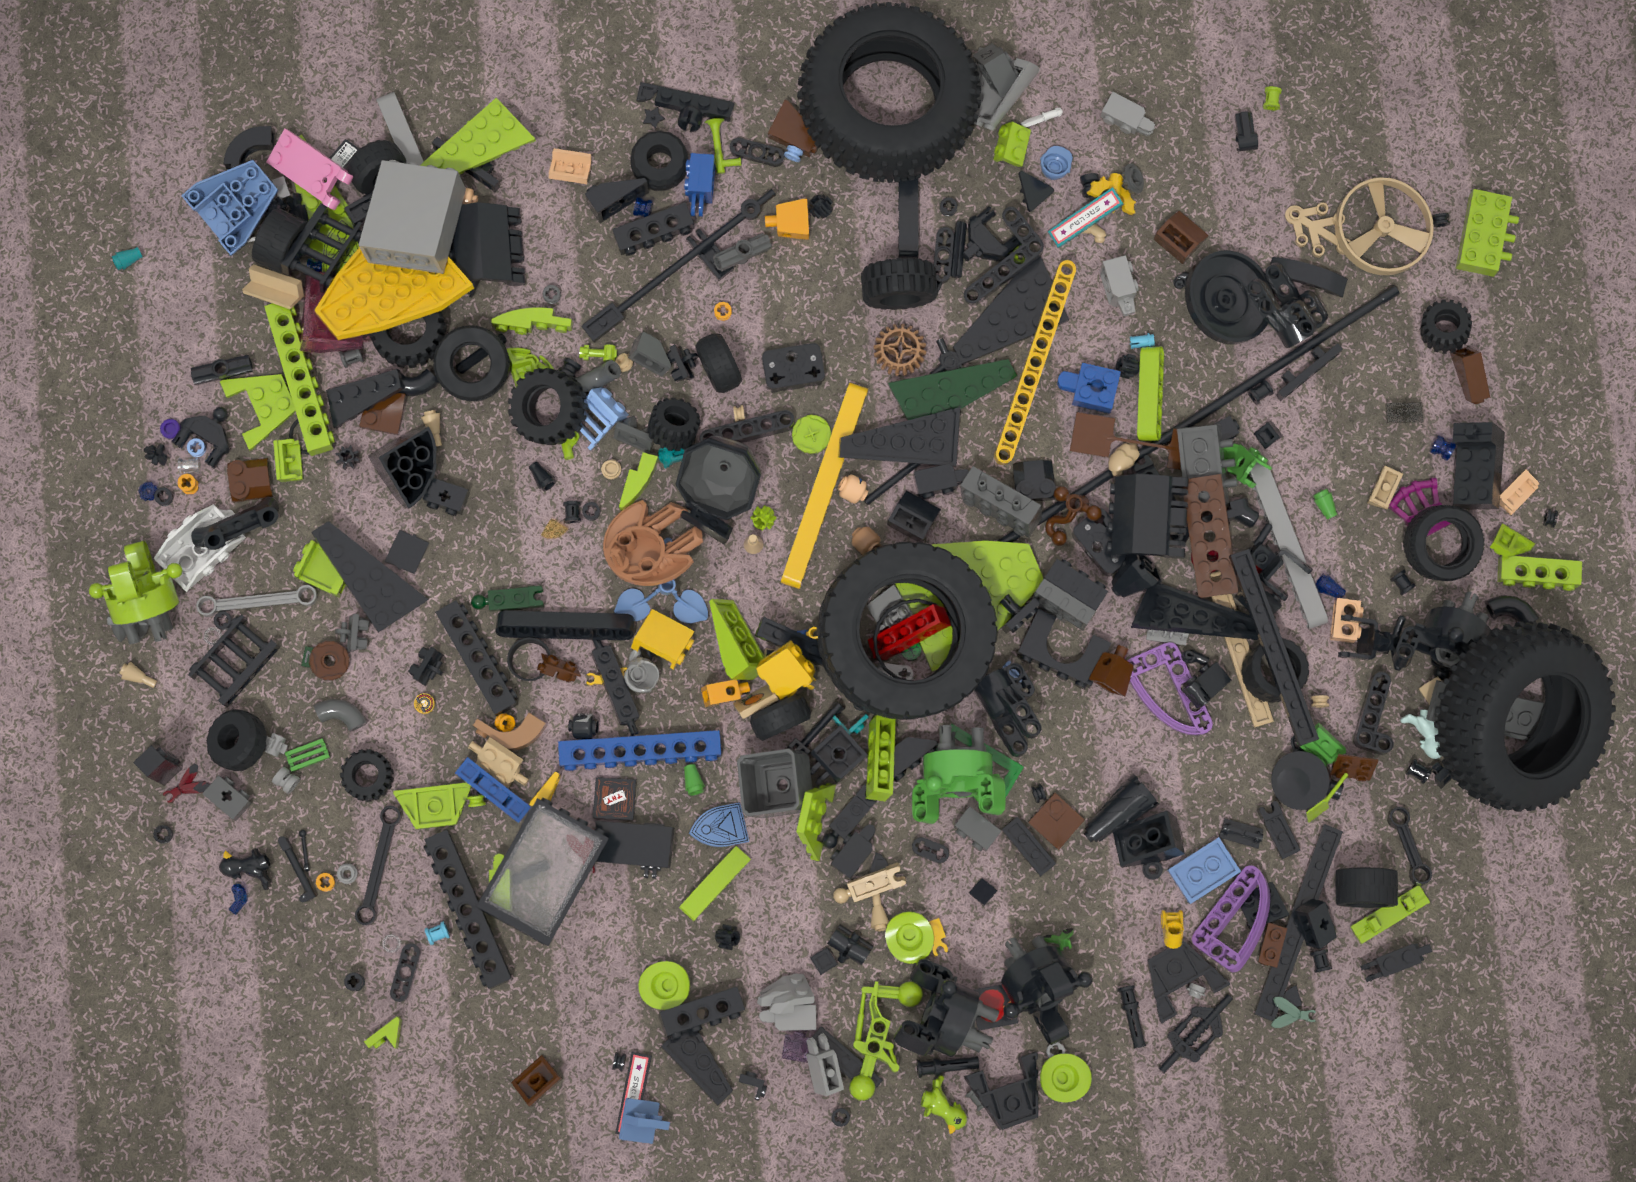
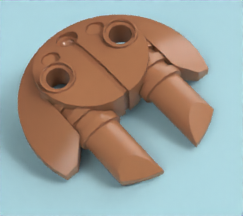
(646, 546)

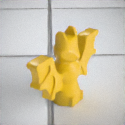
(1115, 181)

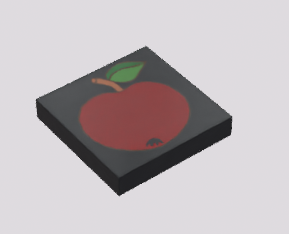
(995, 998)

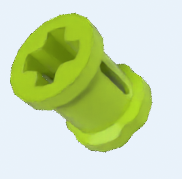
(1272, 98)

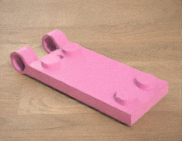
(308, 167)

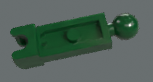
(509, 599)

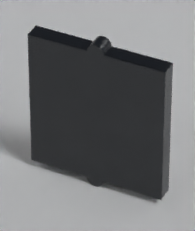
(406, 552)

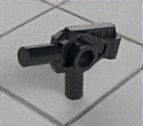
(947, 359)

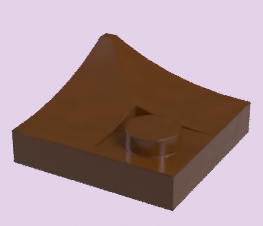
(385, 415)
(1056, 821)

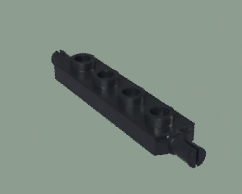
(615, 686)

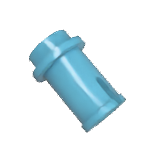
(1142, 341)

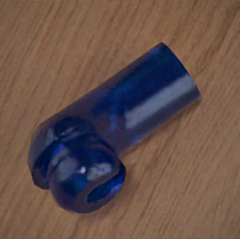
(240, 898)

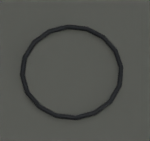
(884, 616)

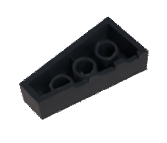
(158, 764)

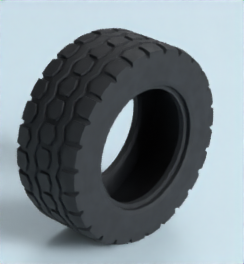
(953, 585)

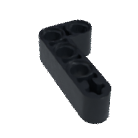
(1375, 712)

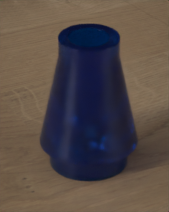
(1329, 586)

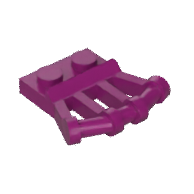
(1416, 487)

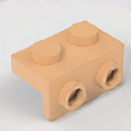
(570, 166)

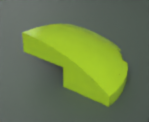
(522, 362)

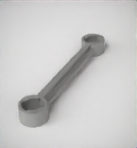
(257, 601)

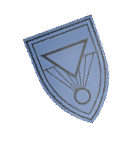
(721, 826)

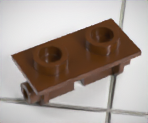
(566, 670)
(1272, 945)

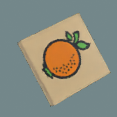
(755, 701)

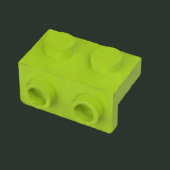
(1012, 144)

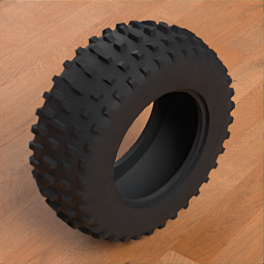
(901, 37)
(1479, 702)

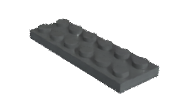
(1521, 720)

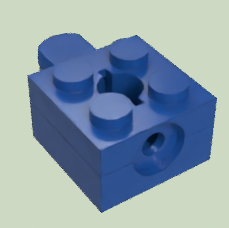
(700, 184)
(1092, 387)

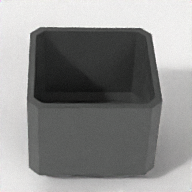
(760, 780)

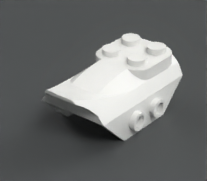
(193, 560)

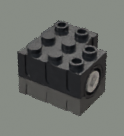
(1070, 594)

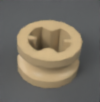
(738, 413)
(1320, 701)

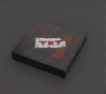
(614, 799)

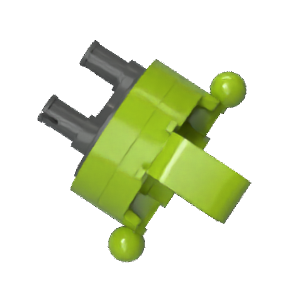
(139, 593)

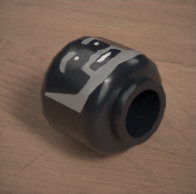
(583, 726)

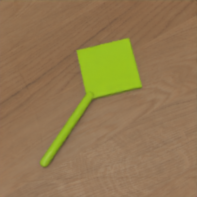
(1323, 805)

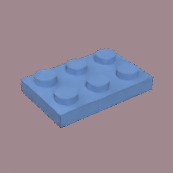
(1204, 870)

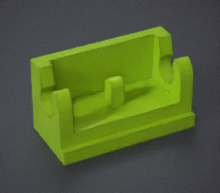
(288, 460)

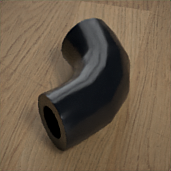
(419, 384)
(1511, 606)

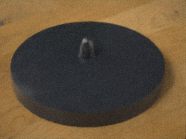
(1220, 300)

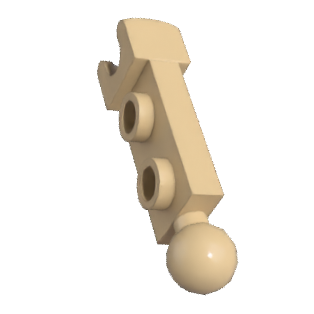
(871, 884)

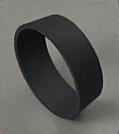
(516, 645)

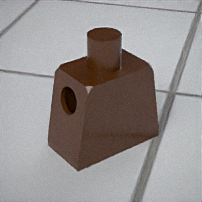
(1113, 671)

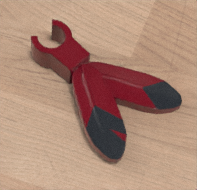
(186, 785)

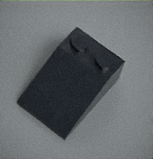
(613, 197)
(1149, 840)

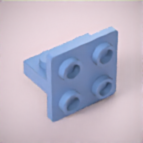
(641, 1120)

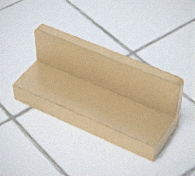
(274, 287)

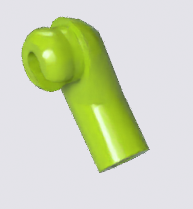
(568, 445)

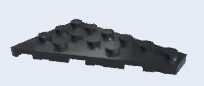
(1011, 315)

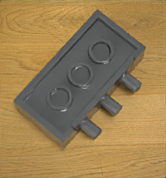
(1203, 455)
(1000, 502)

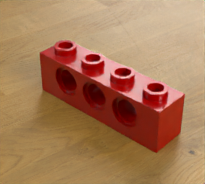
(910, 631)

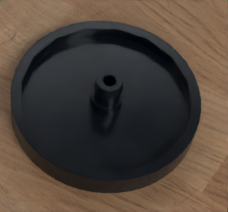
(1301, 780)

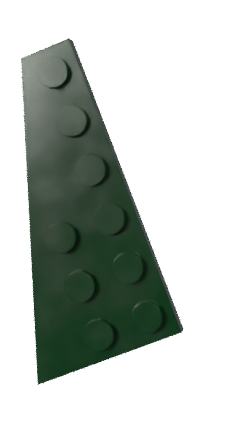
(949, 388)

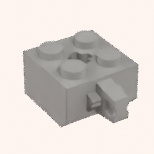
(1119, 284)

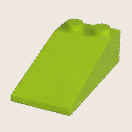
(736, 643)

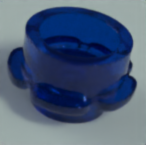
(143, 491)

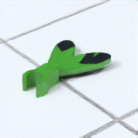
(1063, 940)

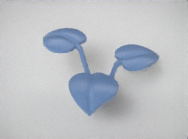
(688, 609)

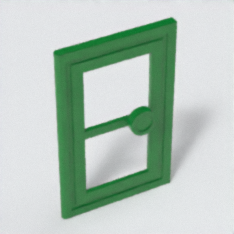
(1014, 768)

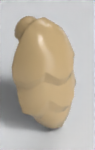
(1123, 458)

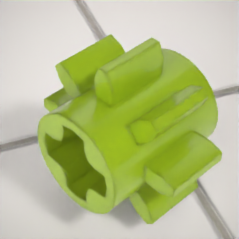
(763, 517)

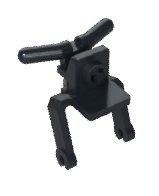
(1271, 561)
(1373, 640)

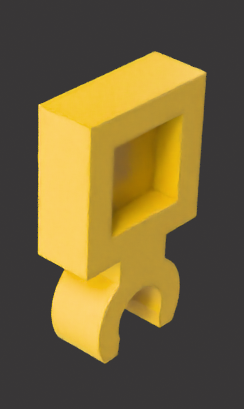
(938, 935)

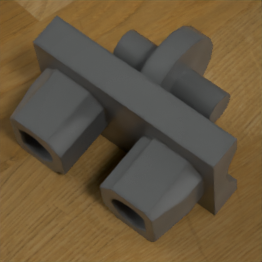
(353, 642)

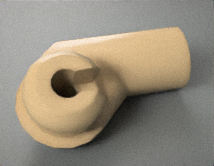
(1097, 231)

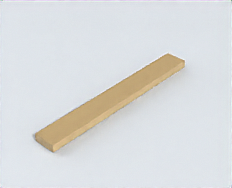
(1238, 649)

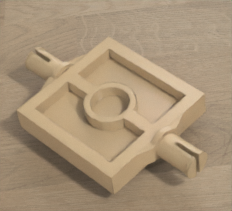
(499, 762)

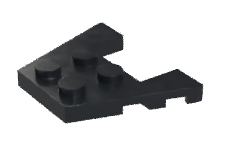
(1174, 970)
(1012, 1102)

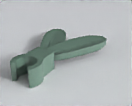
(1292, 1013)

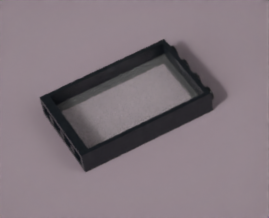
(542, 871)

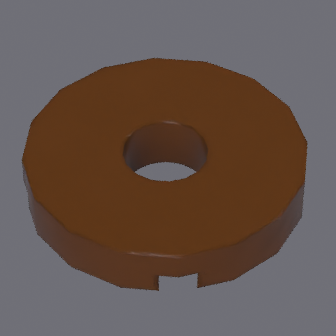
(325, 672)

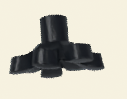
(156, 454)

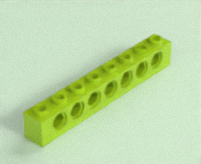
(314, 443)

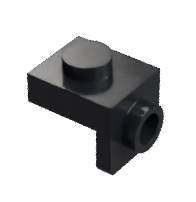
(751, 1079)

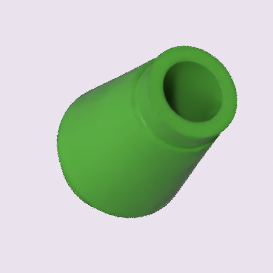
(1325, 503)
(693, 780)

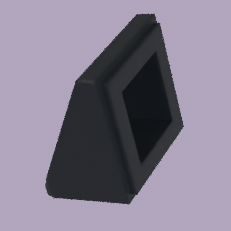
(1268, 434)
(983, 892)

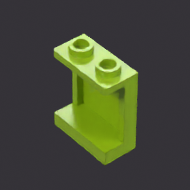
(318, 570)

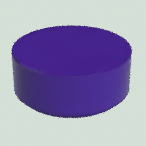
(169, 428)

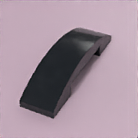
(1311, 275)

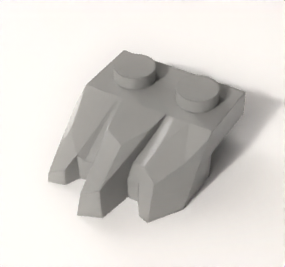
(786, 993)

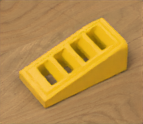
(548, 788)

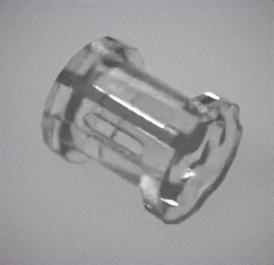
(189, 466)

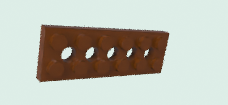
(1200, 546)

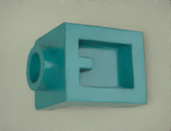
(670, 457)

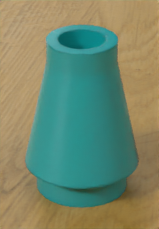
(125, 258)

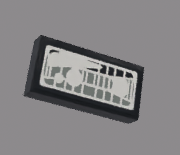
(344, 153)

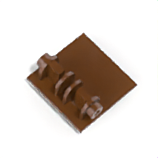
(1356, 767)

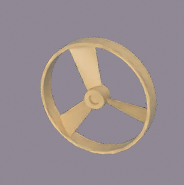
(1385, 226)

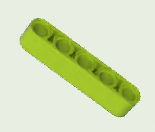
(1150, 393)

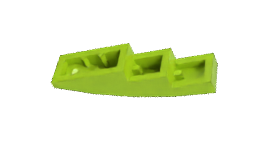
(714, 883)

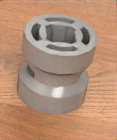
(286, 780)

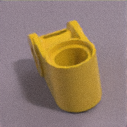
(1172, 928)

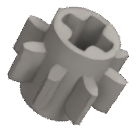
(275, 745)

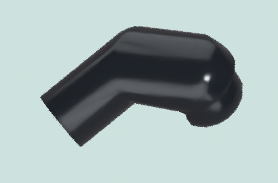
(1180, 281)
(1193, 656)

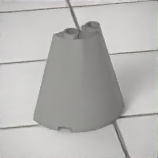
(993, 106)

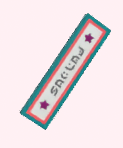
(1086, 217)

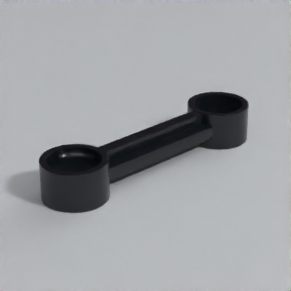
(1409, 846)

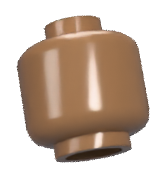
(865, 539)

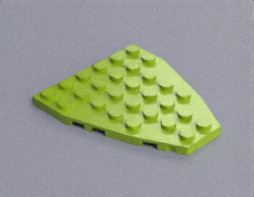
(1004, 571)

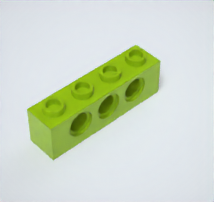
(1570, 569)
(880, 758)

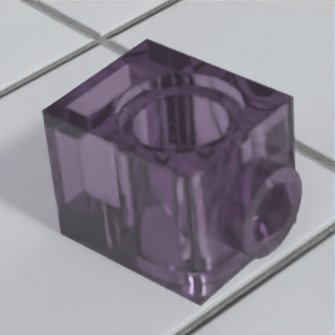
(795, 1047)

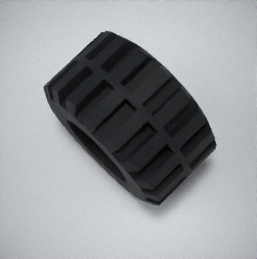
(1446, 340)
(670, 435)
(351, 767)

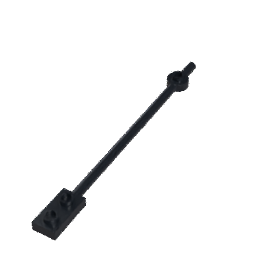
(612, 316)

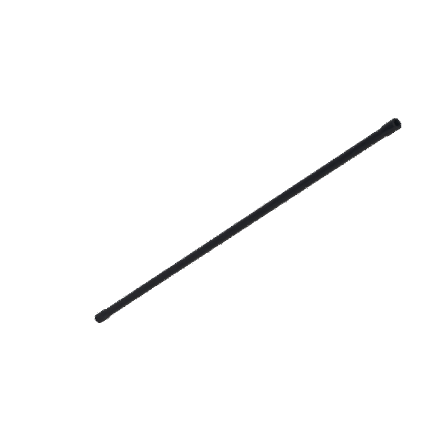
(1380, 299)

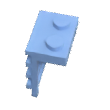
(606, 409)

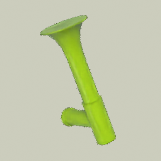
(720, 163)

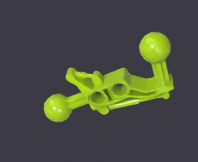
(909, 995)

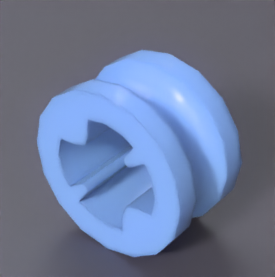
(793, 153)
(200, 452)

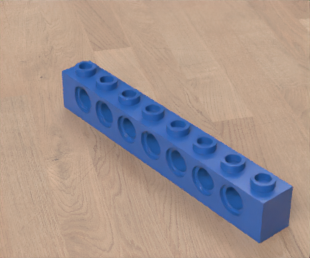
(568, 749)

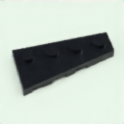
(362, 395)
(698, 1063)

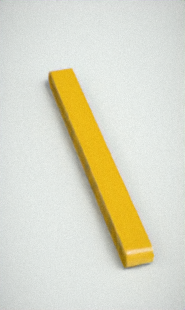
(1040, 354)
(823, 488)

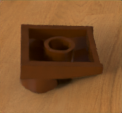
(249, 480)

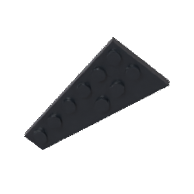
(917, 441)
(1177, 611)

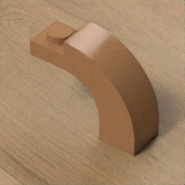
(517, 739)

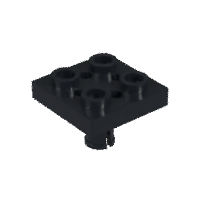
(1018, 613)

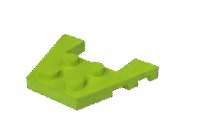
(269, 399)
(810, 818)

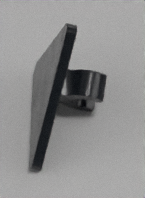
(1034, 190)

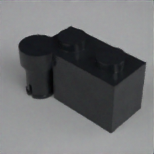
(1206, 684)

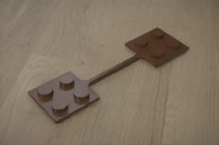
(1095, 434)

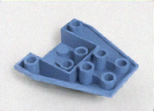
(233, 203)

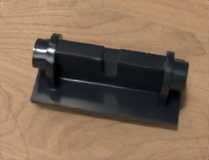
(1241, 833)

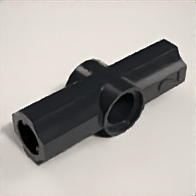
(209, 372)

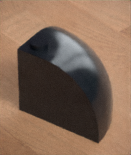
(407, 465)

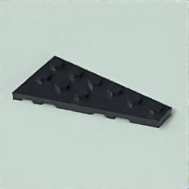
(374, 586)

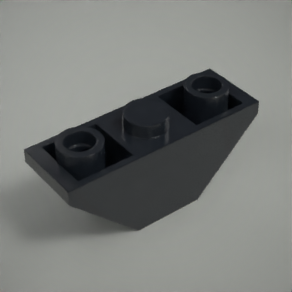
(908, 754)

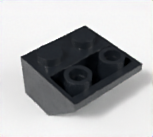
(913, 516)

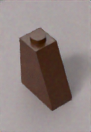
(790, 130)
(1471, 374)

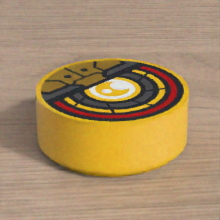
(424, 703)

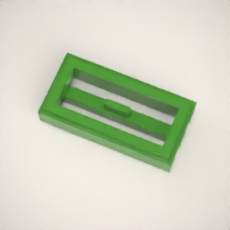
(291, 760)

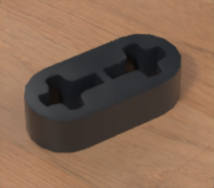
(927, 854)

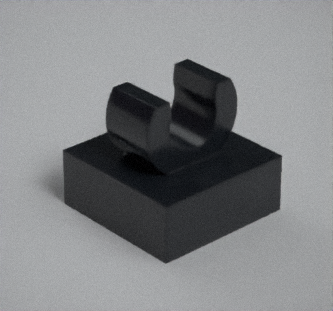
(1442, 775)

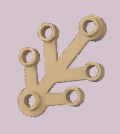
(1314, 227)

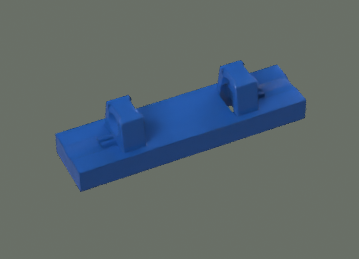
(492, 790)

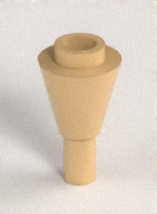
(432, 420)
(753, 544)
(133, 673)
(879, 918)

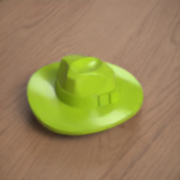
(909, 937)
(664, 985)
(1065, 1078)

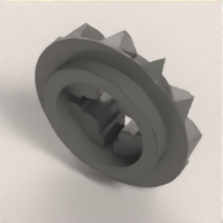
(1132, 178)

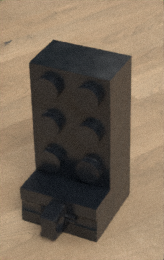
(1478, 465)

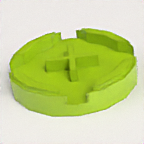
(811, 434)

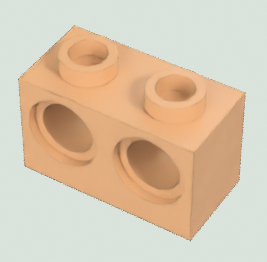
(1336, 626)

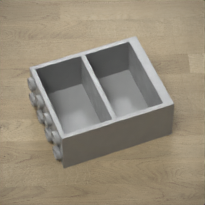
(412, 216)

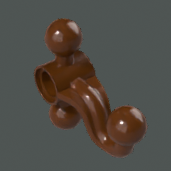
(1062, 494)

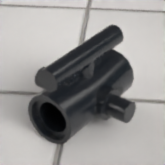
(850, 945)

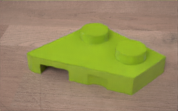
(1510, 543)

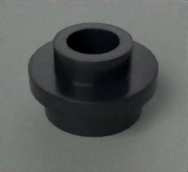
(1159, 869)

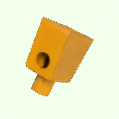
(790, 219)
(716, 693)

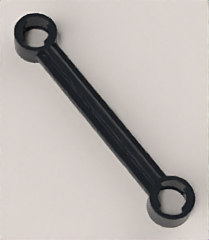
(378, 866)

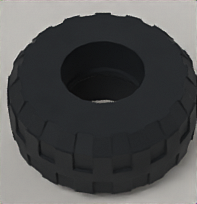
(659, 142)
(367, 161)
(718, 363)
(780, 717)
(249, 744)

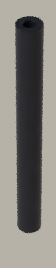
(890, 483)

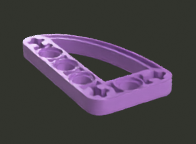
(1177, 680)
(1224, 918)

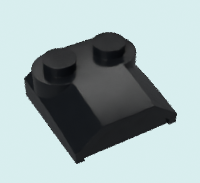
(1035, 479)

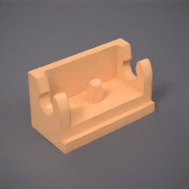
(1518, 492)

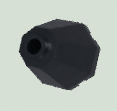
(1135, 576)

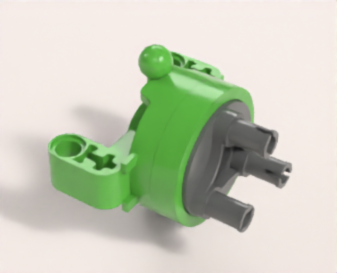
(957, 774)

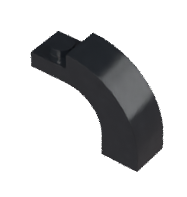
(248, 142)

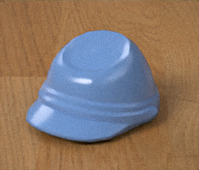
(1056, 162)

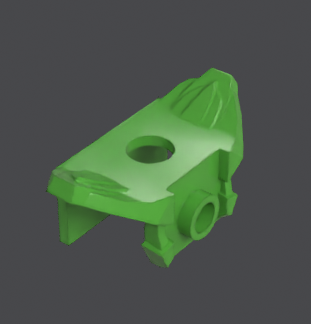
(1251, 456)

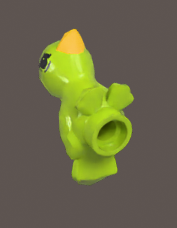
(937, 1104)

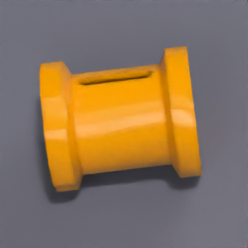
(194, 484)

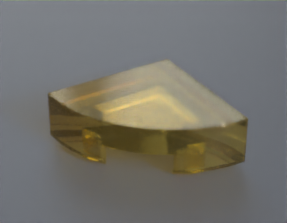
(553, 530)

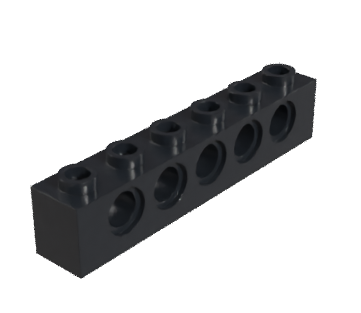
(448, 616)

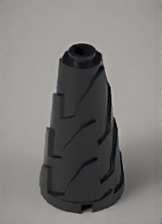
(1122, 808)

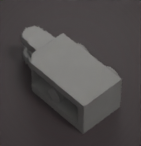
(1126, 115)
(801, 1019)
(823, 1067)

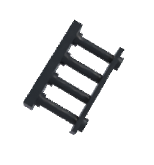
(312, 232)
(253, 664)

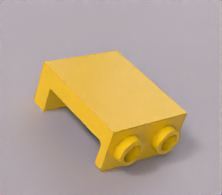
(664, 638)

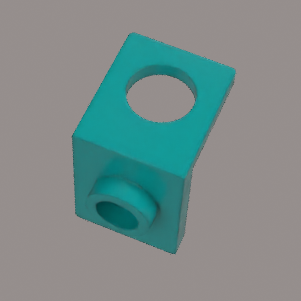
(855, 728)

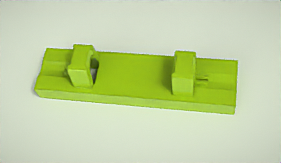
(1388, 916)

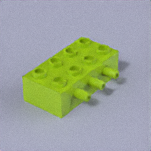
(1485, 233)

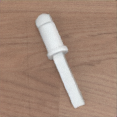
(1044, 117)

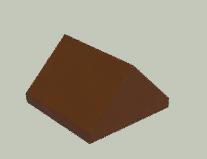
(536, 1081)

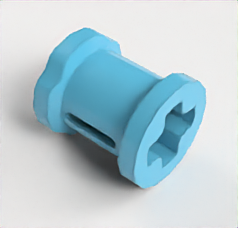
(437, 933)

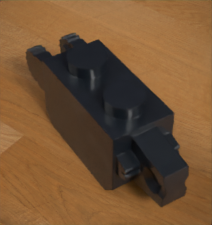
(1397, 960)

